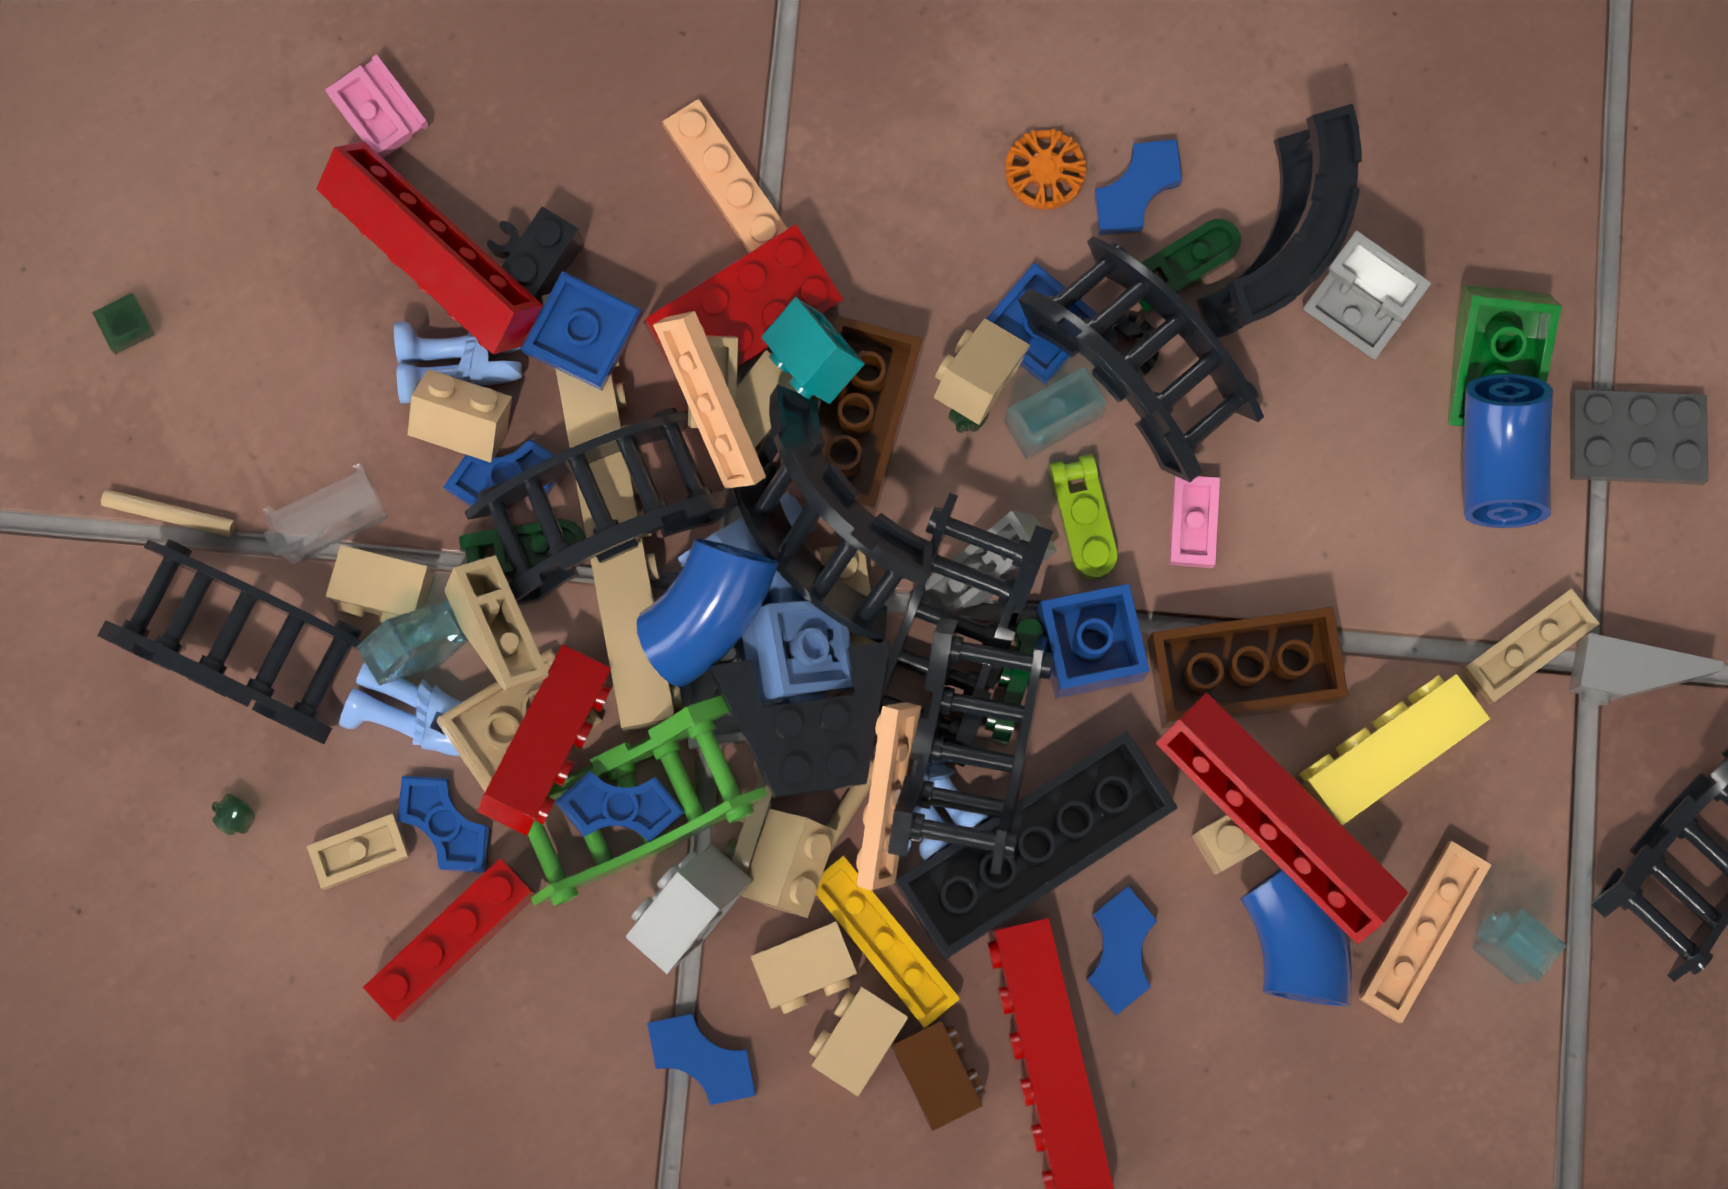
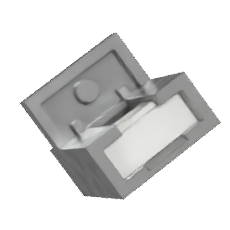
(1366, 295)

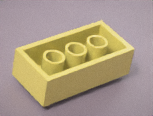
(1396, 750)

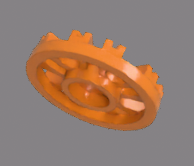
(1045, 169)

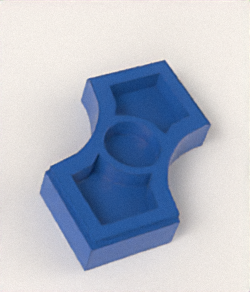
(1151, 171)
(476, 474)
(596, 804)
(458, 842)
(1123, 929)
(682, 1046)

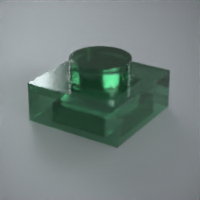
(123, 323)

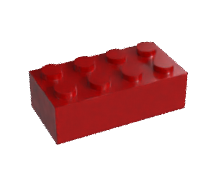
(754, 292)

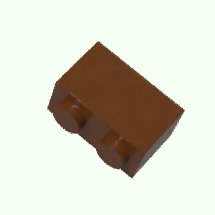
(937, 1074)

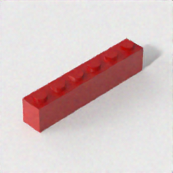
(428, 247)
(1283, 819)
(1051, 1057)

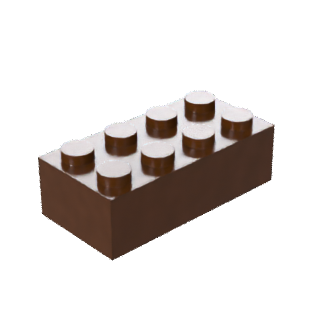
(869, 411)
(1249, 665)

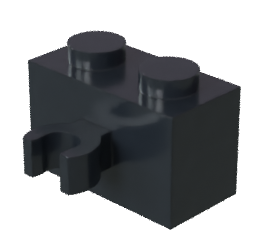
(541, 252)

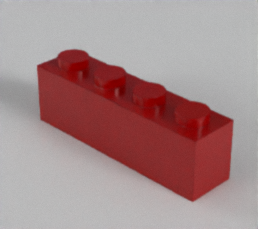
(544, 740)
(449, 941)

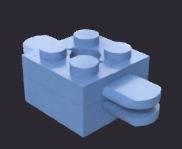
(814, 643)

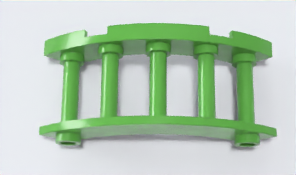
(618, 765)

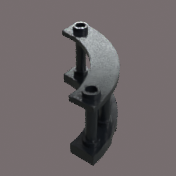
(1309, 226)
(1120, 372)
(830, 495)
(610, 538)
(1011, 592)
(211, 668)
(930, 748)
(1679, 821)

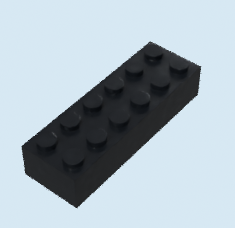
(1060, 834)

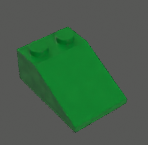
(1500, 335)

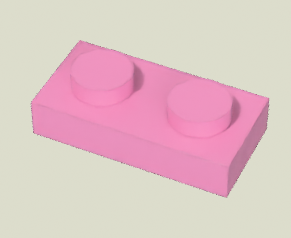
(1194, 522)

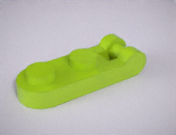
(1084, 518)

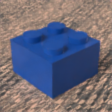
(1093, 640)

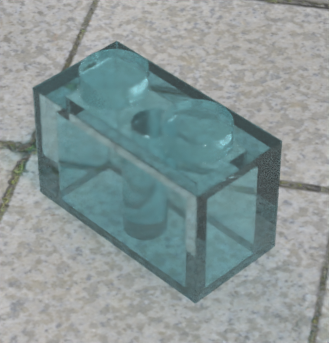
(1055, 412)
(412, 643)
(1518, 945)

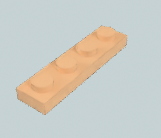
(724, 175)
(709, 400)
(891, 764)
(1425, 932)

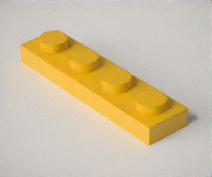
(885, 943)

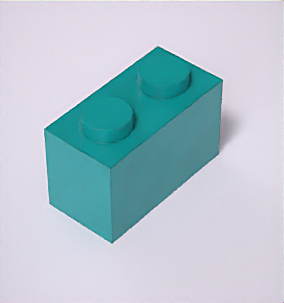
(811, 352)

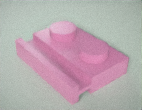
(377, 107)

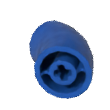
(1507, 451)
(704, 610)
(1300, 944)

